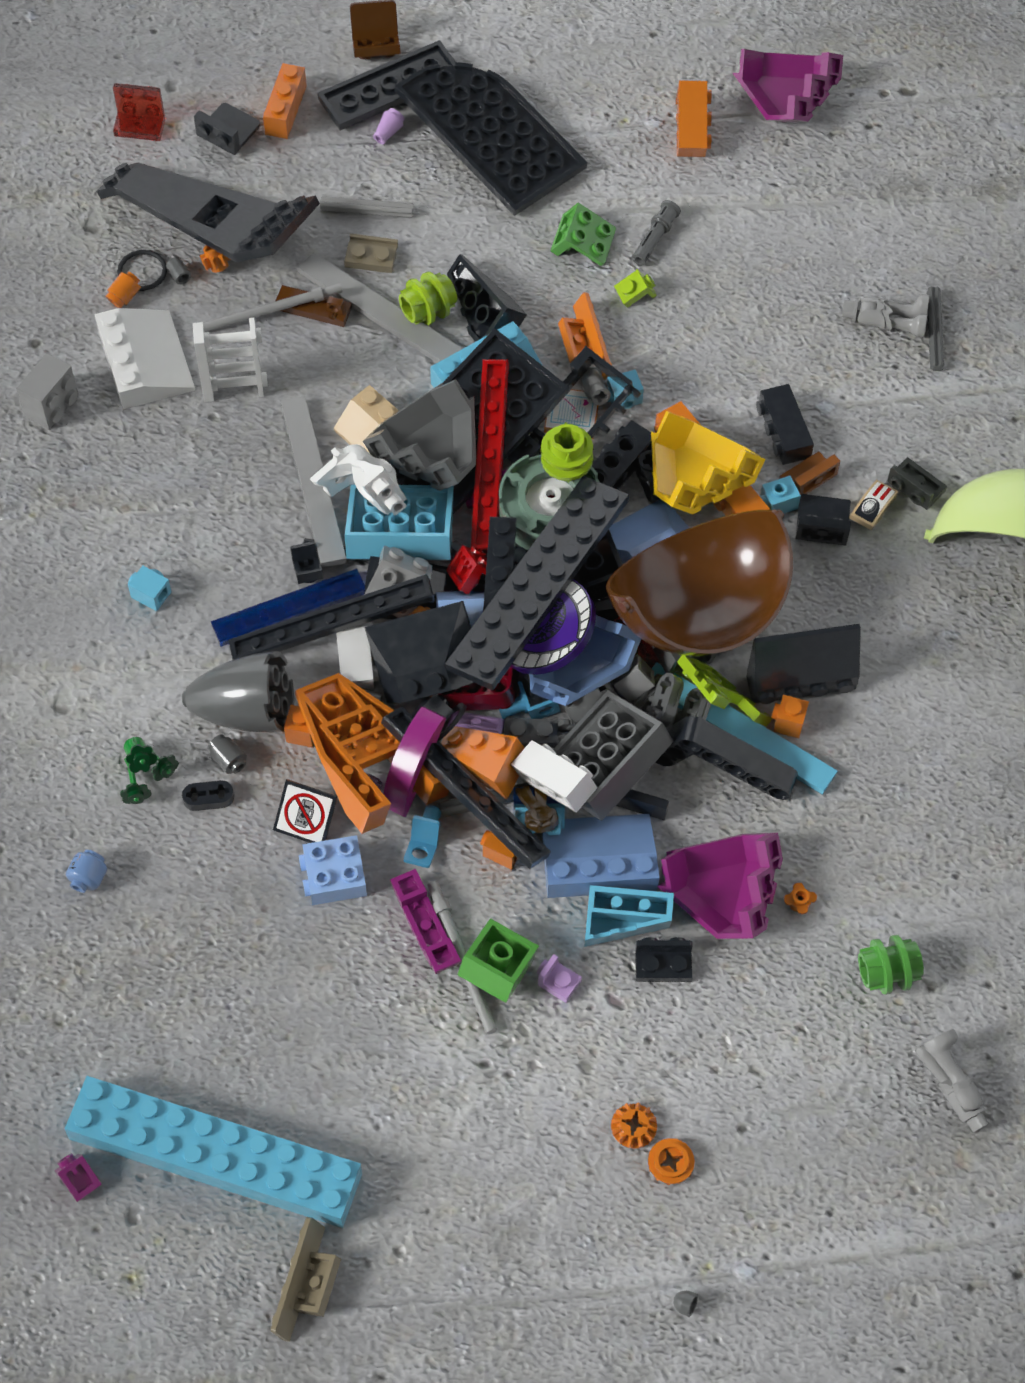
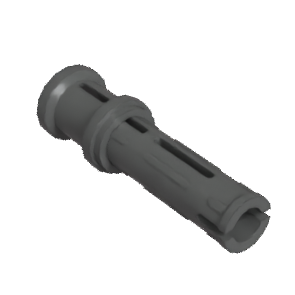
(659, 225)

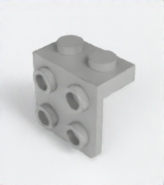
(396, 568)

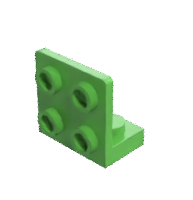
(585, 233)

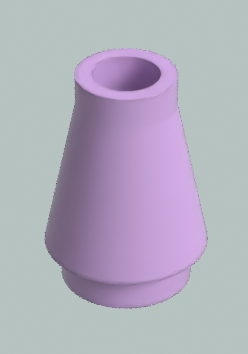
(389, 124)

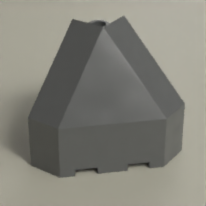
(430, 437)

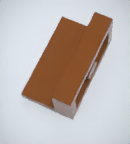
(813, 472)

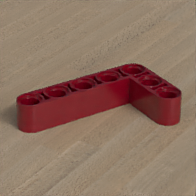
(481, 698)

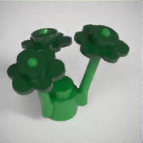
(140, 758)

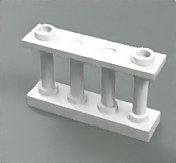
(206, 355)

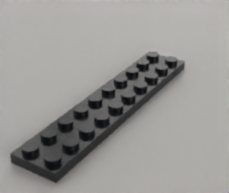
(537, 583)

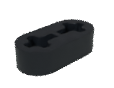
(208, 795)

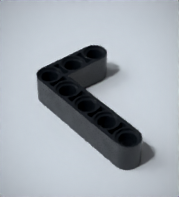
(729, 754)

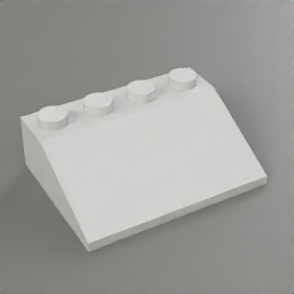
(143, 355)

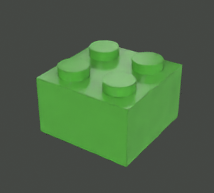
(497, 960)

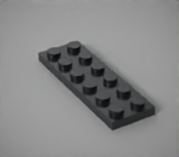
(374, 90)

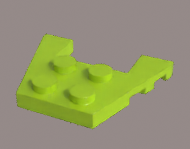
(718, 689)

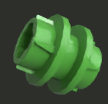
(886, 965)

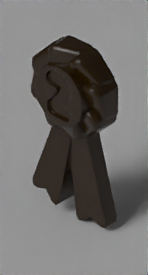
(539, 816)

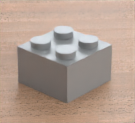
(47, 391)

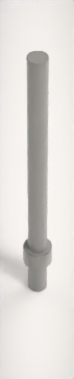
(317, 295)
(442, 908)

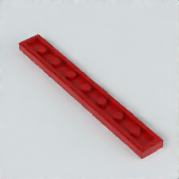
(489, 449)

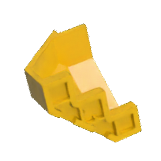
(698, 464)

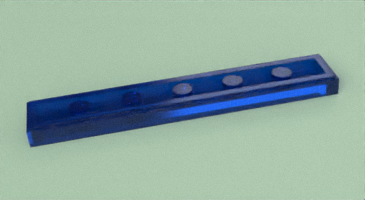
(288, 606)

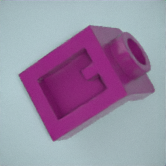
(77, 1176)

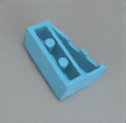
(625, 913)

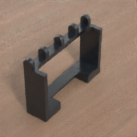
(579, 367)

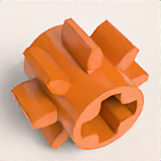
(214, 260)

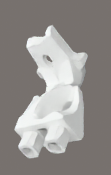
(371, 475)

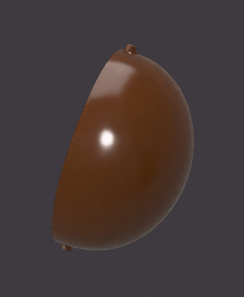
(707, 584)

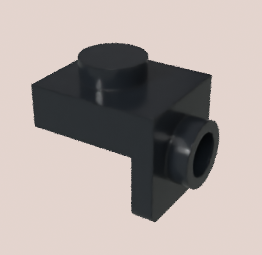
(306, 562)

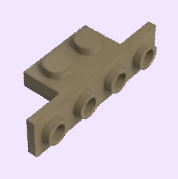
(307, 1282)

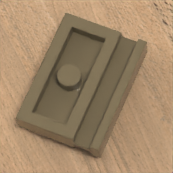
(371, 253)

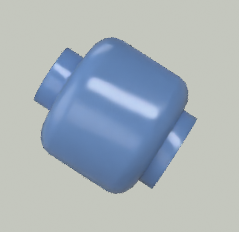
(86, 871)

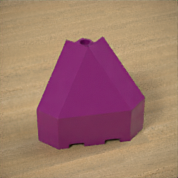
(788, 84)
(725, 882)

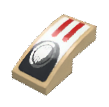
(873, 504)

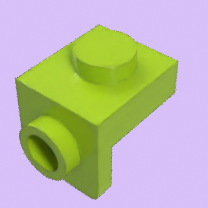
(635, 287)

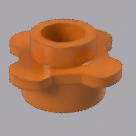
(797, 905)

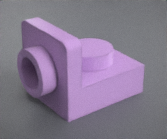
(557, 979)

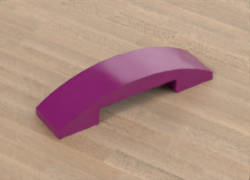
(409, 759)
(424, 921)

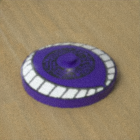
(561, 633)

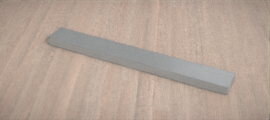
(378, 309)
(317, 501)

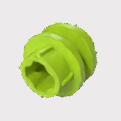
(427, 298)
(567, 452)

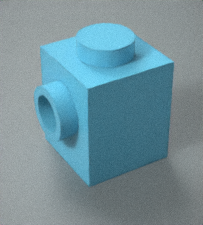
(615, 390)
(781, 495)
(149, 587)

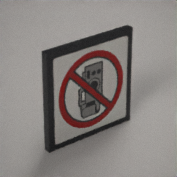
(304, 812)

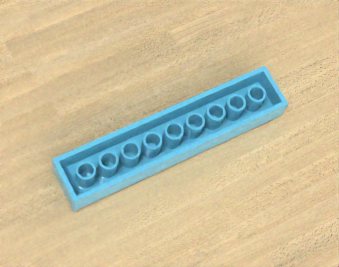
(214, 1151)

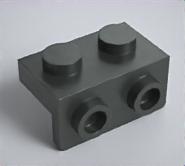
(916, 483)

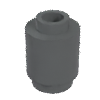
(227, 754)

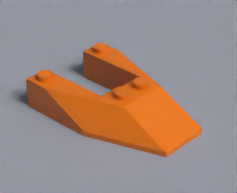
(351, 738)

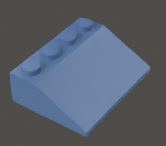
(601, 853)

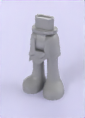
(879, 313)
(952, 1081)

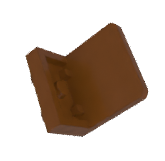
(374, 29)

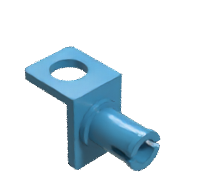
(522, 704)
(424, 836)

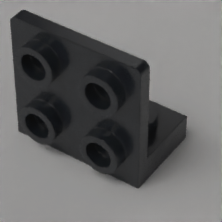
(823, 519)

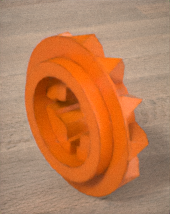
(642, 1135)
(675, 1149)

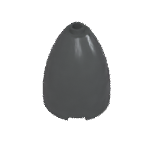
(244, 693)

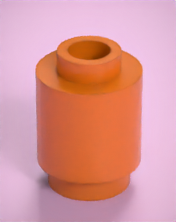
(123, 289)

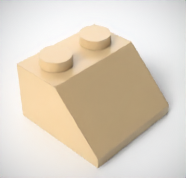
(363, 416)

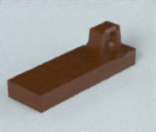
(330, 310)

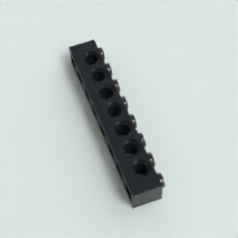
(625, 463)

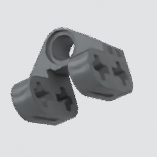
(667, 697)

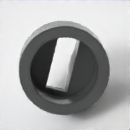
(685, 1302)

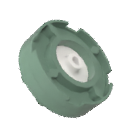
(533, 497)

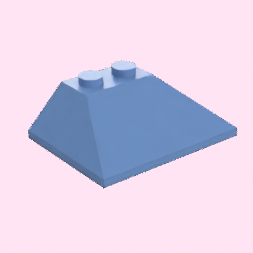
(645, 529)

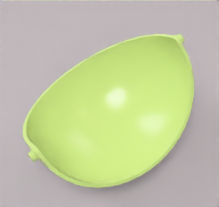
(985, 505)

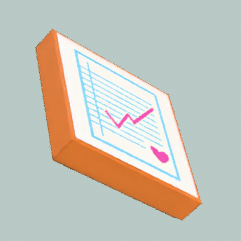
(575, 410)

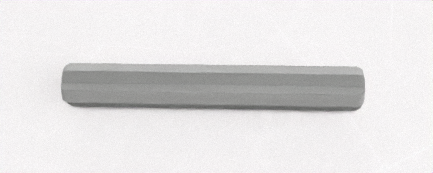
(365, 206)

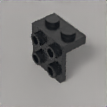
(226, 127)

